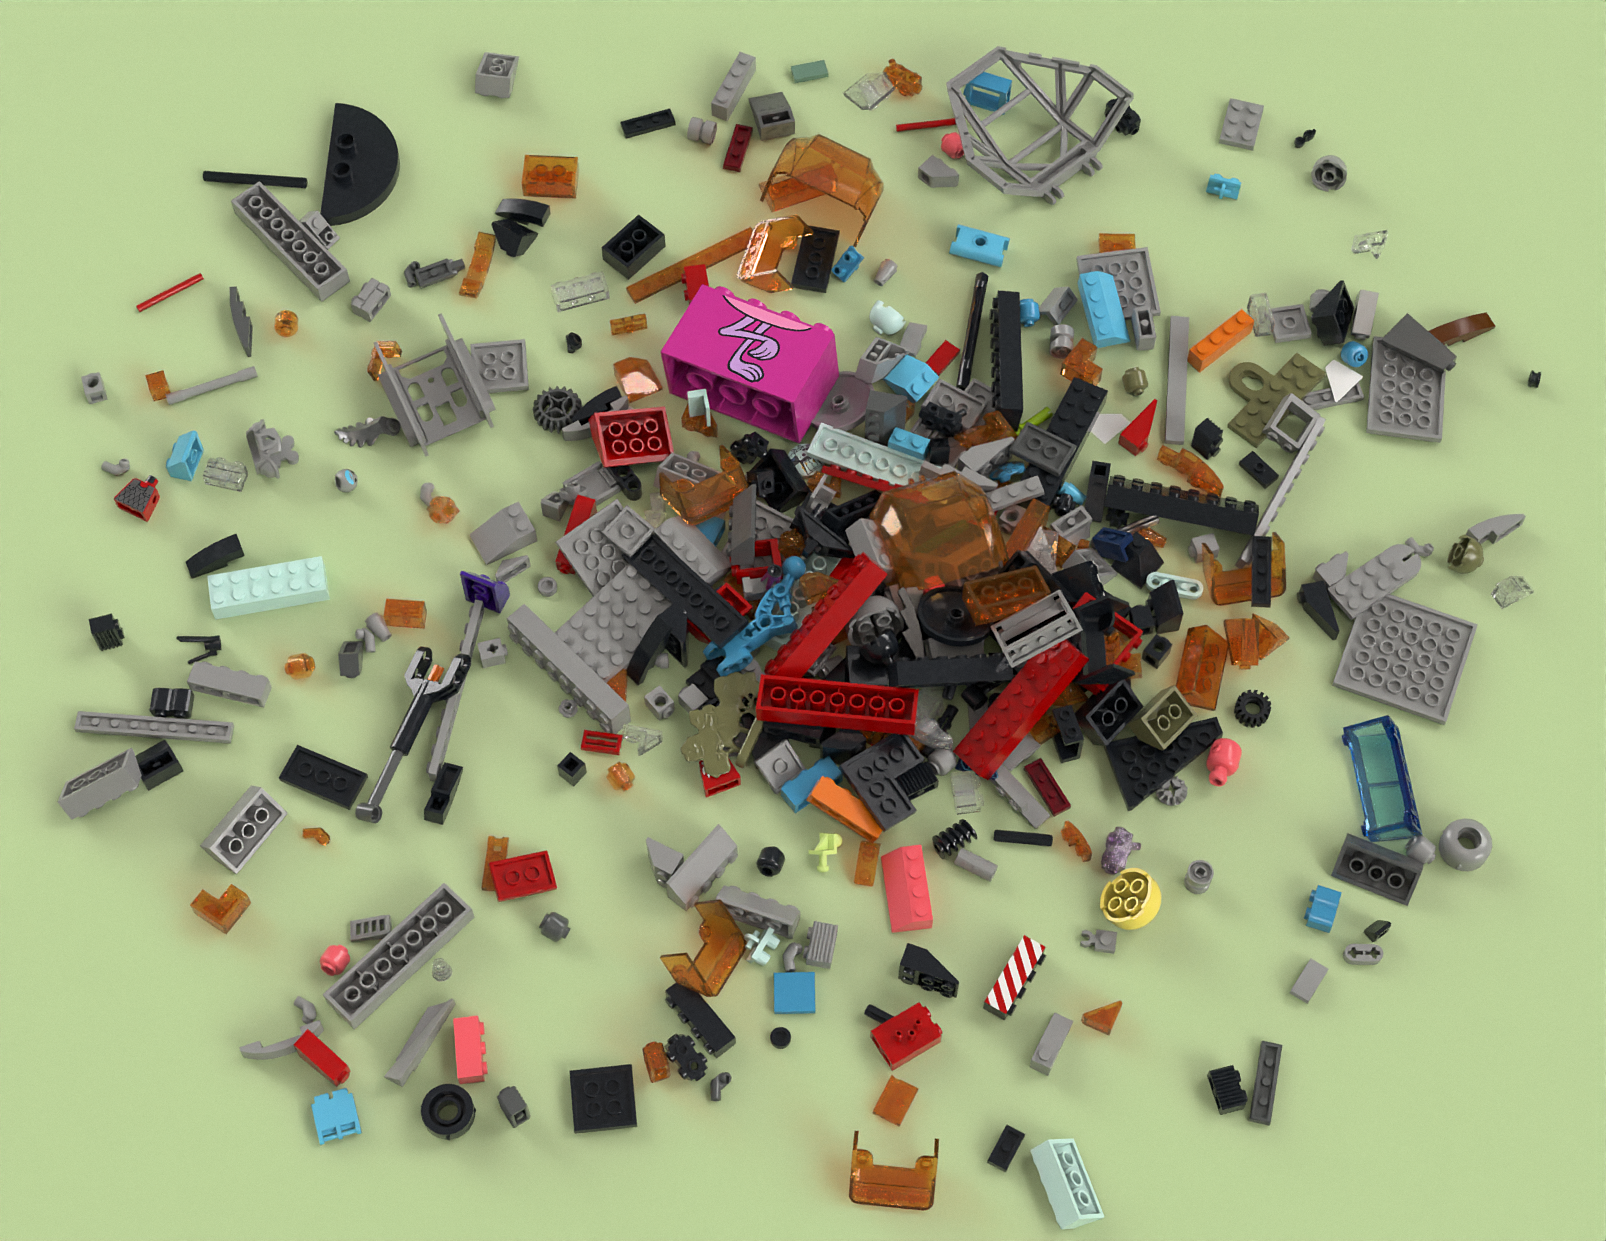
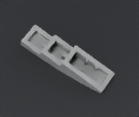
(930, 470)

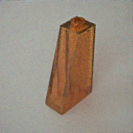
(1033, 518)

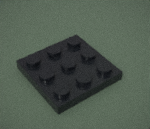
(603, 1098)

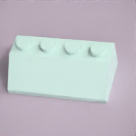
(1066, 1183)

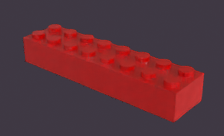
(828, 618)
(837, 704)
(1019, 707)

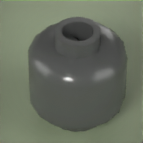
(554, 926)

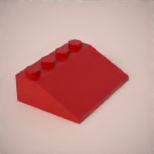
(631, 436)

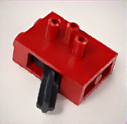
(904, 1035)

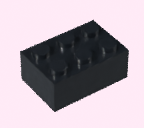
(633, 246)
(1108, 712)

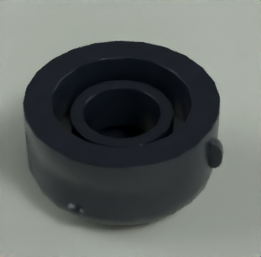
(438, 1099)

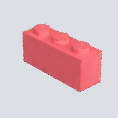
(469, 1049)

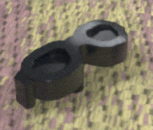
(1307, 136)

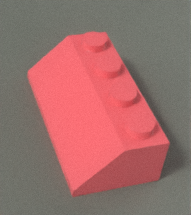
(907, 889)

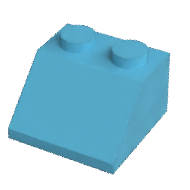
(911, 378)
(185, 456)

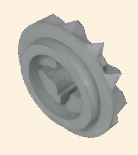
(1179, 795)

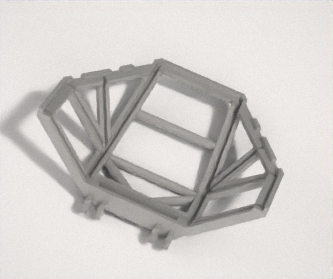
(1069, 162)

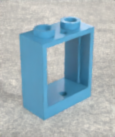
(990, 83)

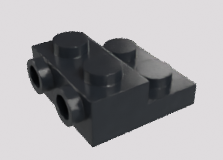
(705, 677)

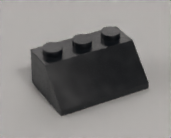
(789, 484)
(679, 639)

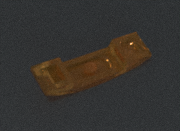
(479, 265)

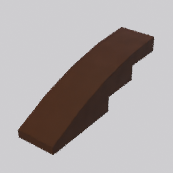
(1463, 329)

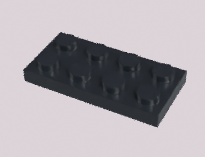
(815, 259)
(323, 777)

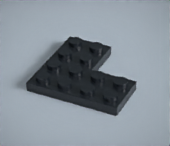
(874, 776)

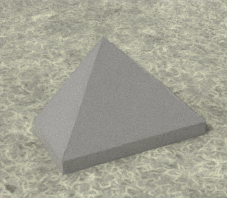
(512, 567)

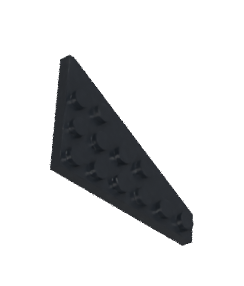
(1144, 768)

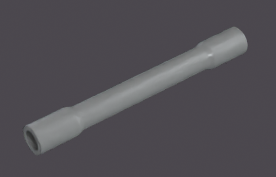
(241, 375)

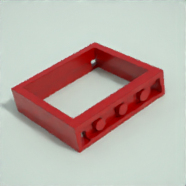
(1124, 627)

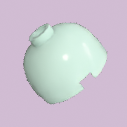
(885, 319)

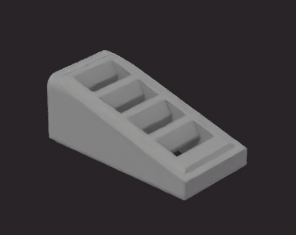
(383, 919)

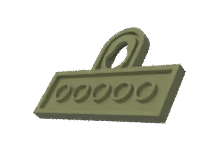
(1295, 377)

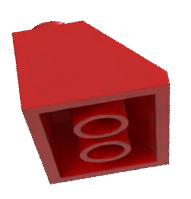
(733, 599)

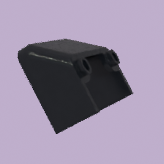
(1095, 619)

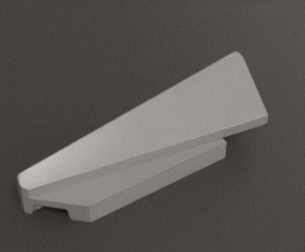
(419, 1042)

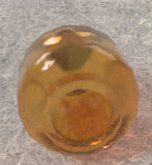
(286, 323)
(300, 666)
(620, 776)

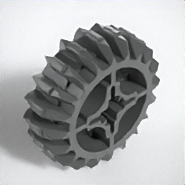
(559, 402)

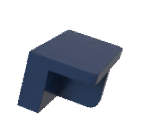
(1111, 543)

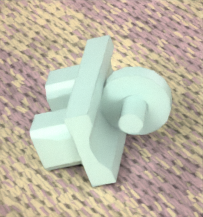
(757, 954)

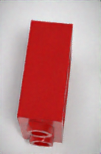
(762, 548)

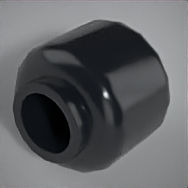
(770, 861)

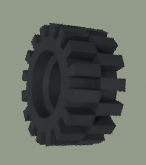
(1257, 699)

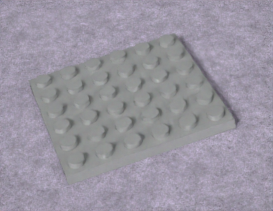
(1406, 657)

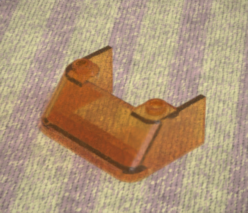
(765, 252)
(708, 497)
(1235, 585)
(717, 957)
(890, 1184)

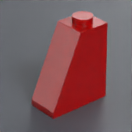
(322, 1058)

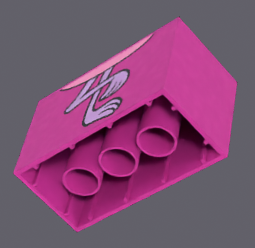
(752, 362)

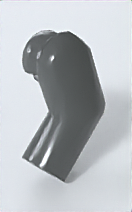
(409, 273)
(718, 1084)

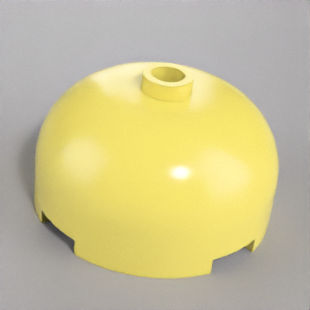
(1131, 899)

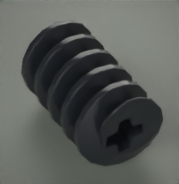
(952, 837)

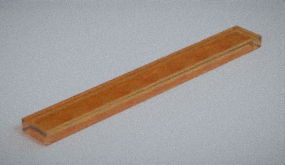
(672, 274)

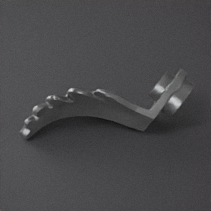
(369, 431)

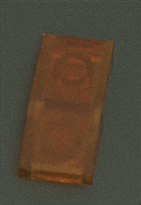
(1075, 837)

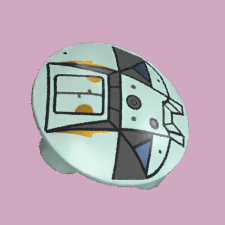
(805, 465)

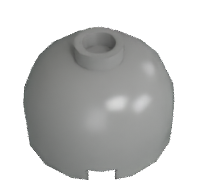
(1329, 173)

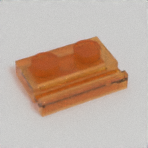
(895, 1100)

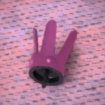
(774, 573)

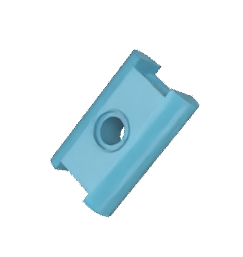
(979, 245)

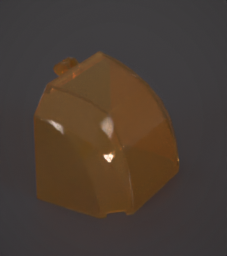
(833, 171)
(938, 531)

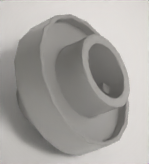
(571, 491)

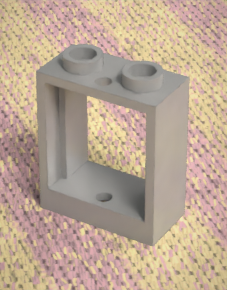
(1302, 411)

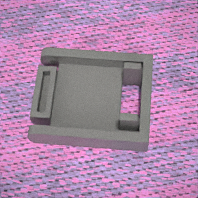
(598, 482)

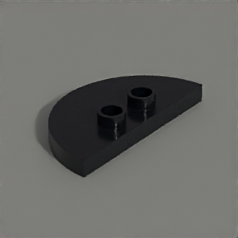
(360, 165)

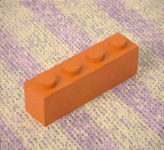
(1220, 340)
(844, 808)

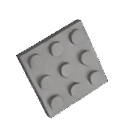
(502, 365)

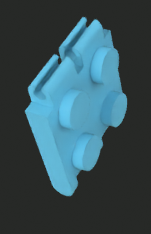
(335, 1115)

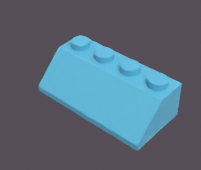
(1103, 309)

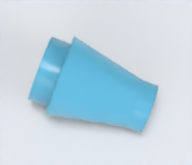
(1070, 489)

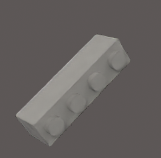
(733, 86)
(229, 684)

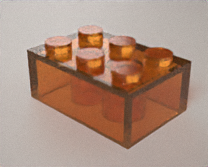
(550, 176)

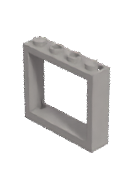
(1042, 638)

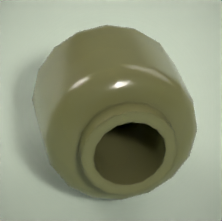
(1135, 381)

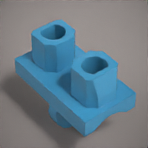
(847, 264)

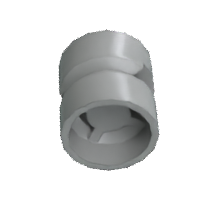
(702, 130)
(1061, 341)
(1198, 877)

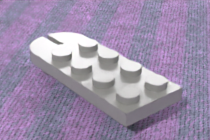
(1375, 580)

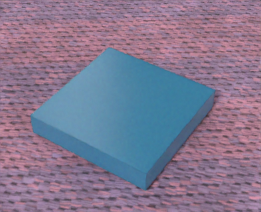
(794, 993)

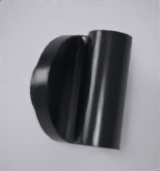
(573, 342)

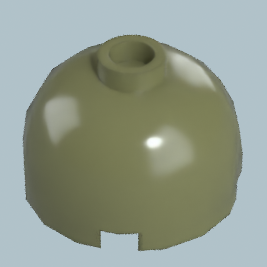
(1465, 555)

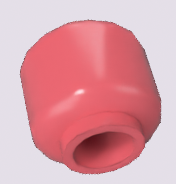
(952, 145)
(334, 960)

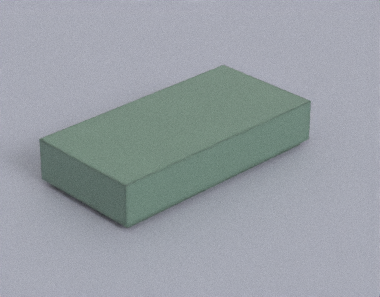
(809, 71)

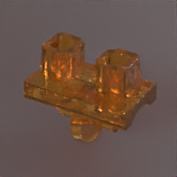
(835, 483)

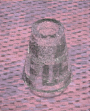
(441, 970)

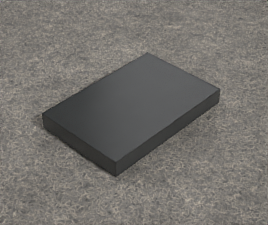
(1042, 449)

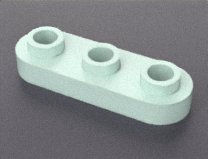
(1183, 584)

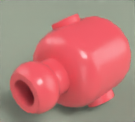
(1223, 760)

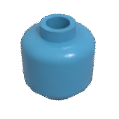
(1029, 312)
(1354, 354)

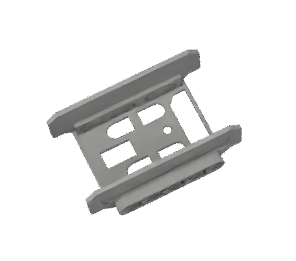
(437, 393)

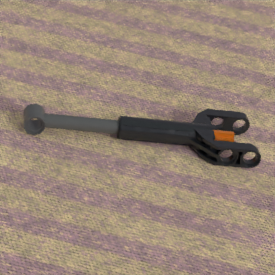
(425, 694)

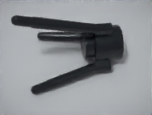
(211, 643)

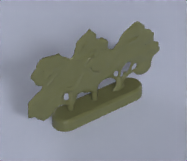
(721, 724)

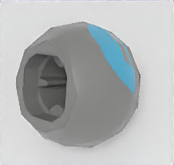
(346, 480)

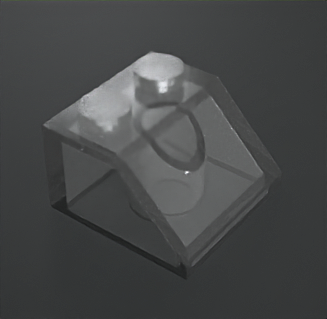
(870, 91)

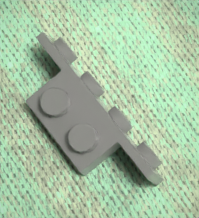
(1019, 797)

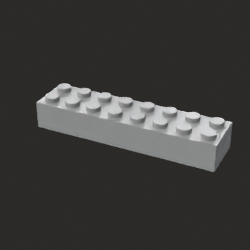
(290, 241)
(568, 669)
(398, 956)

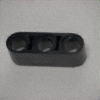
(627, 482)

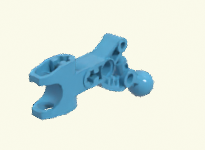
(756, 633)

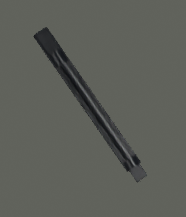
(972, 331)

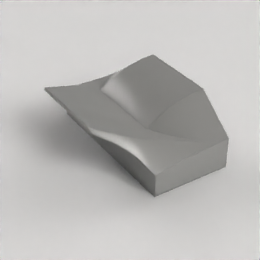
(1074, 525)

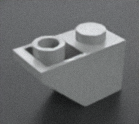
(937, 174)
(319, 228)
(1332, 571)

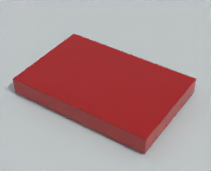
(522, 876)

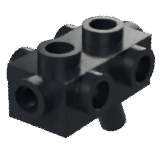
(1129, 121)
(942, 419)
(748, 448)
(682, 1052)

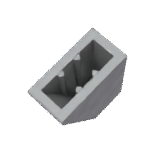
(1364, 314)

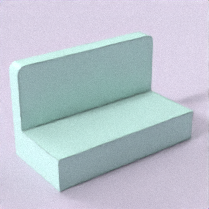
(699, 404)

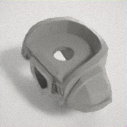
(269, 452)

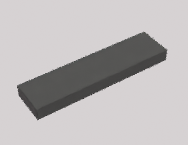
(1265, 1083)

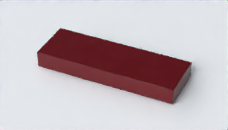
(738, 148)
(1047, 787)

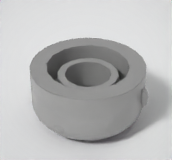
(1460, 857)

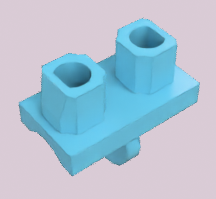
(1223, 186)

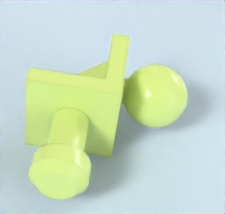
(828, 845)

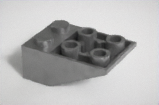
(772, 116)

